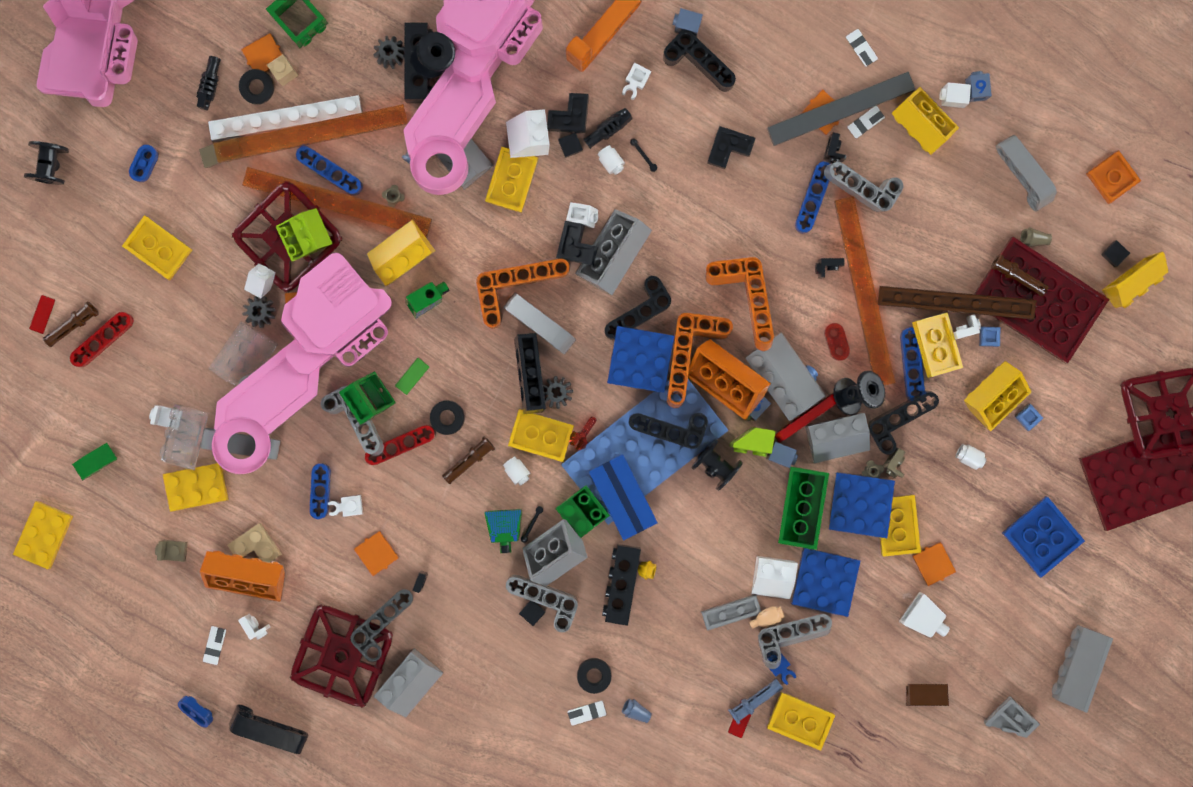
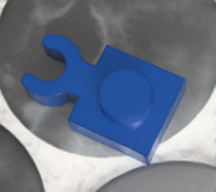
(782, 669)

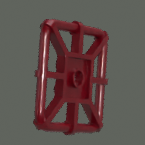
(274, 240)
(1157, 409)
(329, 661)

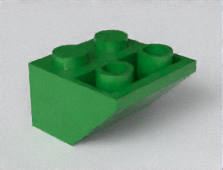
(582, 511)

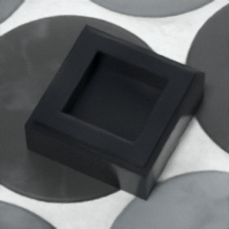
(570, 145)
(1115, 253)
(420, 581)
(532, 612)

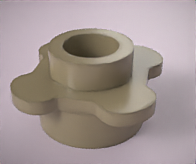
(388, 196)
(872, 466)

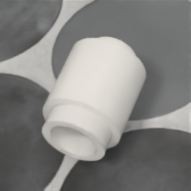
(611, 160)
(971, 456)
(516, 471)

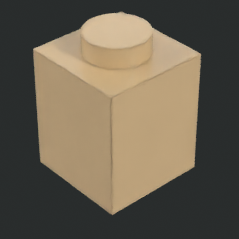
(282, 70)

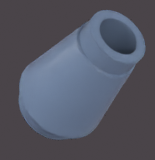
(636, 711)

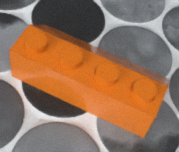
(727, 378)
(243, 575)

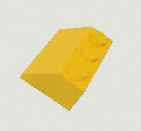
(925, 121)
(400, 253)
(1137, 280)
(998, 395)

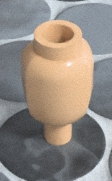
(768, 617)

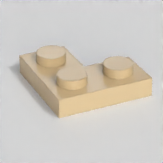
(255, 540)

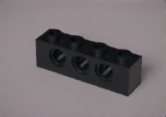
(414, 94)
(529, 373)
(621, 614)

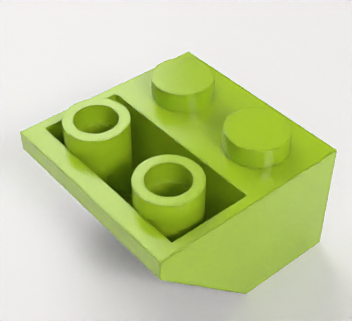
(304, 234)
(756, 440)

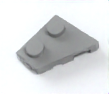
(1012, 718)

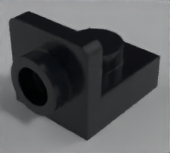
(832, 146)
(831, 264)

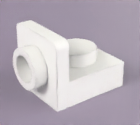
(582, 214)
(964, 331)
(160, 416)
(250, 627)

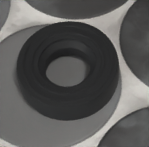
(245, 81)
(438, 425)
(594, 663)

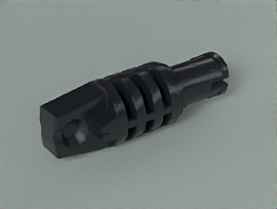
(208, 83)
(609, 127)

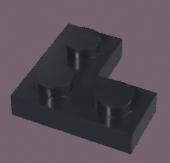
(572, 120)
(727, 142)
(571, 247)

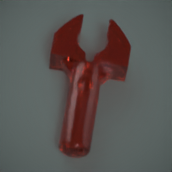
(581, 436)

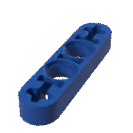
(329, 170)
(815, 198)
(908, 365)

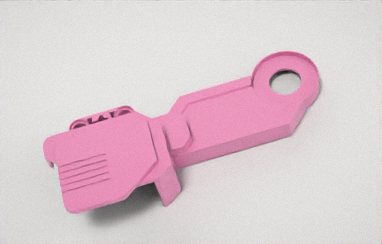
(87, 50)
(464, 93)
(326, 320)

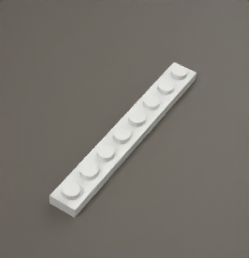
(283, 118)

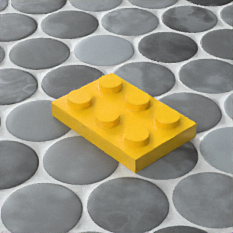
(511, 181)
(157, 247)
(937, 345)
(541, 435)
(195, 487)
(903, 528)
(42, 535)
(800, 721)

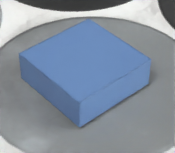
(989, 336)
(1029, 417)

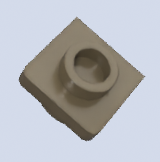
(894, 460)
(171, 550)

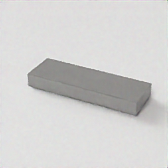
(731, 612)

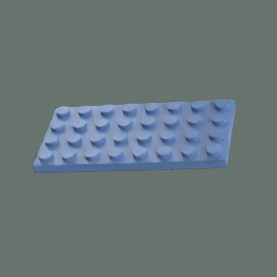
(648, 457)

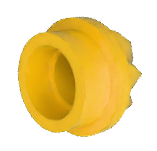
(647, 570)

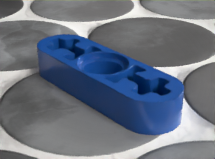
(314, 476)

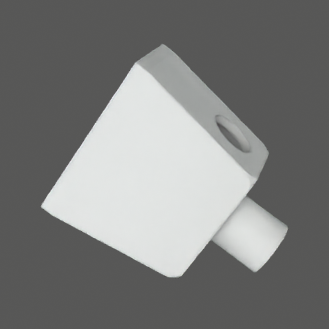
(925, 617)

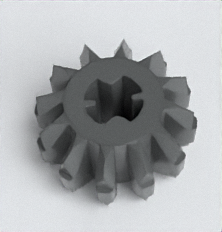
(386, 46)
(265, 312)
(563, 390)

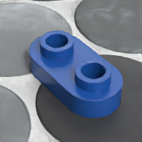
(141, 162)
(196, 712)

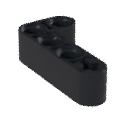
(701, 63)
(635, 312)
(905, 418)
(666, 427)
(266, 731)

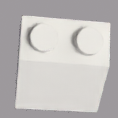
(528, 134)
(774, 577)

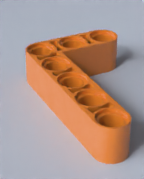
(583, 52)
(513, 272)
(753, 294)
(685, 351)

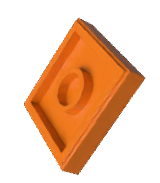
(1113, 177)

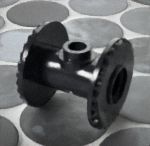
(432, 54)
(46, 162)
(868, 391)
(715, 466)

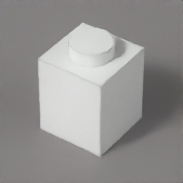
(955, 95)
(259, 280)

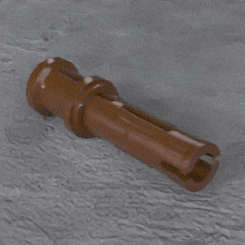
(1012, 271)
(77, 319)
(475, 455)

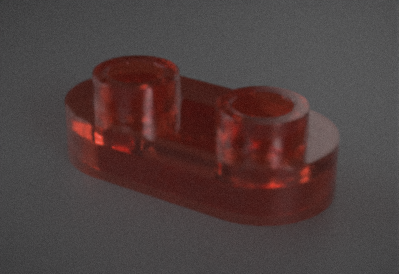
(838, 341)

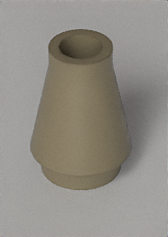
(1034, 237)

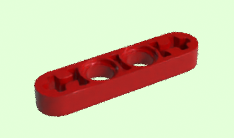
(100, 337)
(805, 418)
(401, 447)

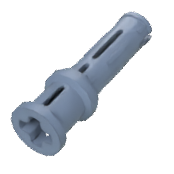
(747, 706)

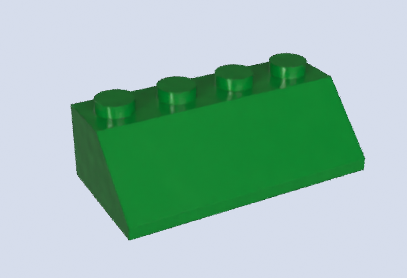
(803, 508)

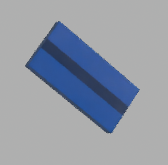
(623, 497)

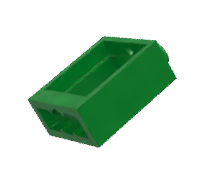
(278, 7)
(358, 401)

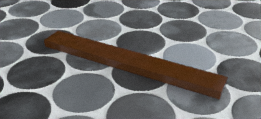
(957, 302)

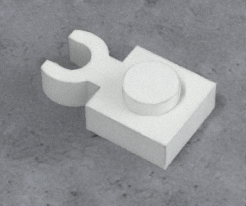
(637, 78)
(349, 506)

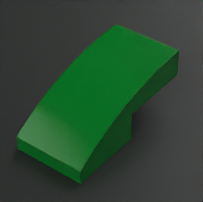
(94, 461)

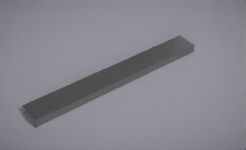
(841, 108)

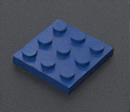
(640, 359)
(862, 505)
(1043, 537)
(825, 582)

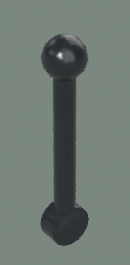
(653, 167)
(524, 538)

